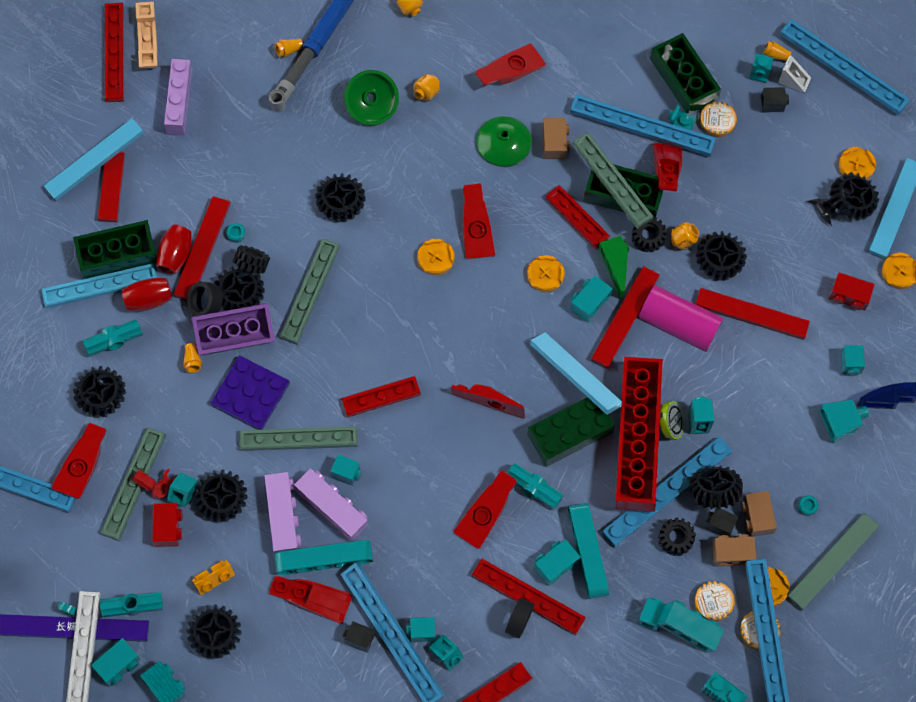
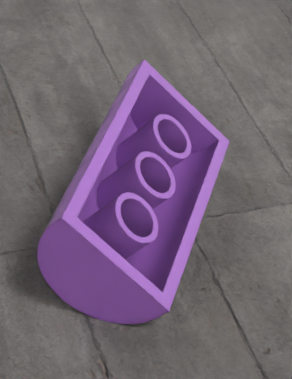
(233, 329)

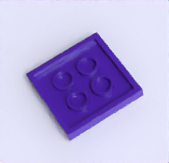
(250, 393)

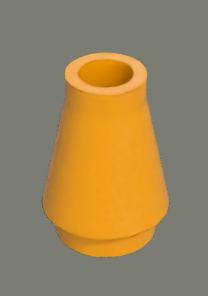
(287, 47)
(776, 51)
(192, 360)

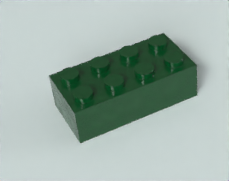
(685, 73)
(643, 185)
(115, 249)
(569, 431)

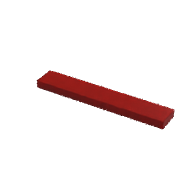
(114, 52)
(202, 246)
(752, 313)
(625, 317)
(515, 589)

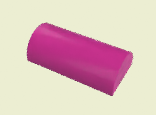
(680, 318)

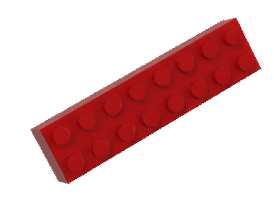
(639, 434)

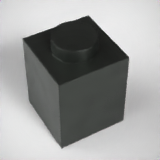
(774, 99)
(721, 522)
(359, 636)

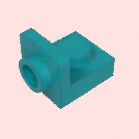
(681, 118)
(446, 652)

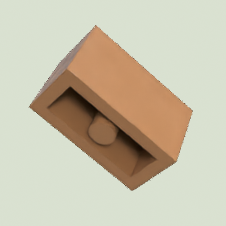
(555, 138)
(759, 514)
(733, 550)

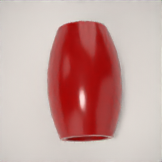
(173, 249)
(146, 294)

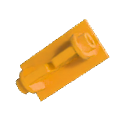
(220, 573)

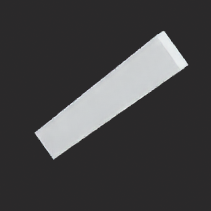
(83, 647)

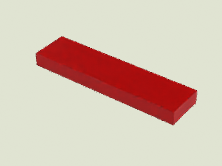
(111, 188)
(577, 216)
(381, 396)

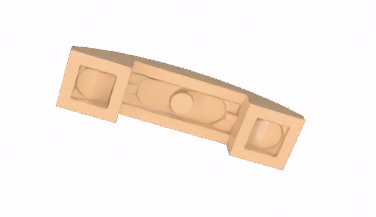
(146, 35)

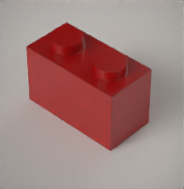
(851, 291)
(166, 524)

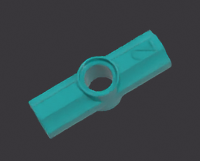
(112, 337)
(535, 486)
(118, 605)

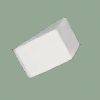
(794, 76)

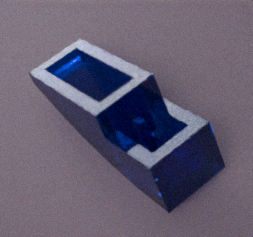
(889, 396)

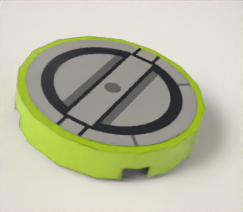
(672, 421)

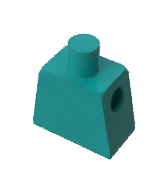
(842, 418)

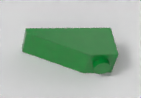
(615, 256)

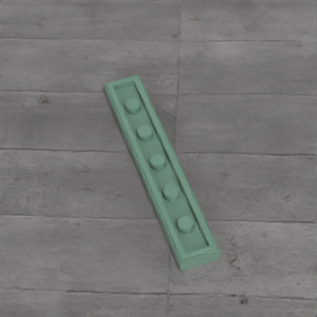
(612, 180)
(309, 291)
(298, 438)
(129, 490)
(833, 561)

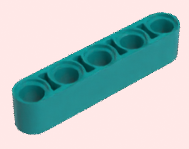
(589, 550)
(323, 557)

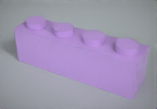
(178, 97)
(331, 505)
(281, 512)

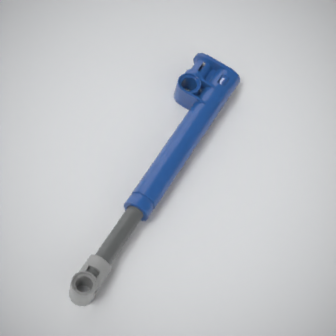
(311, 49)

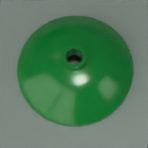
(384, 99)
(503, 150)

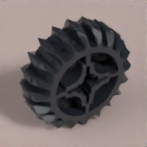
(854, 187)
(327, 202)
(706, 257)
(231, 292)
(116, 386)
(220, 479)
(716, 487)
(206, 631)

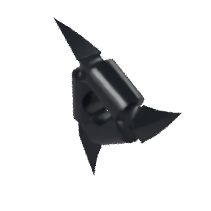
(826, 214)

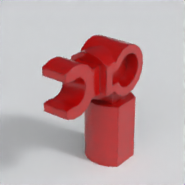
(158, 490)

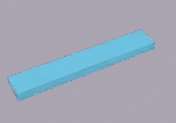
(94, 159)
(895, 210)
(96, 286)
(576, 373)

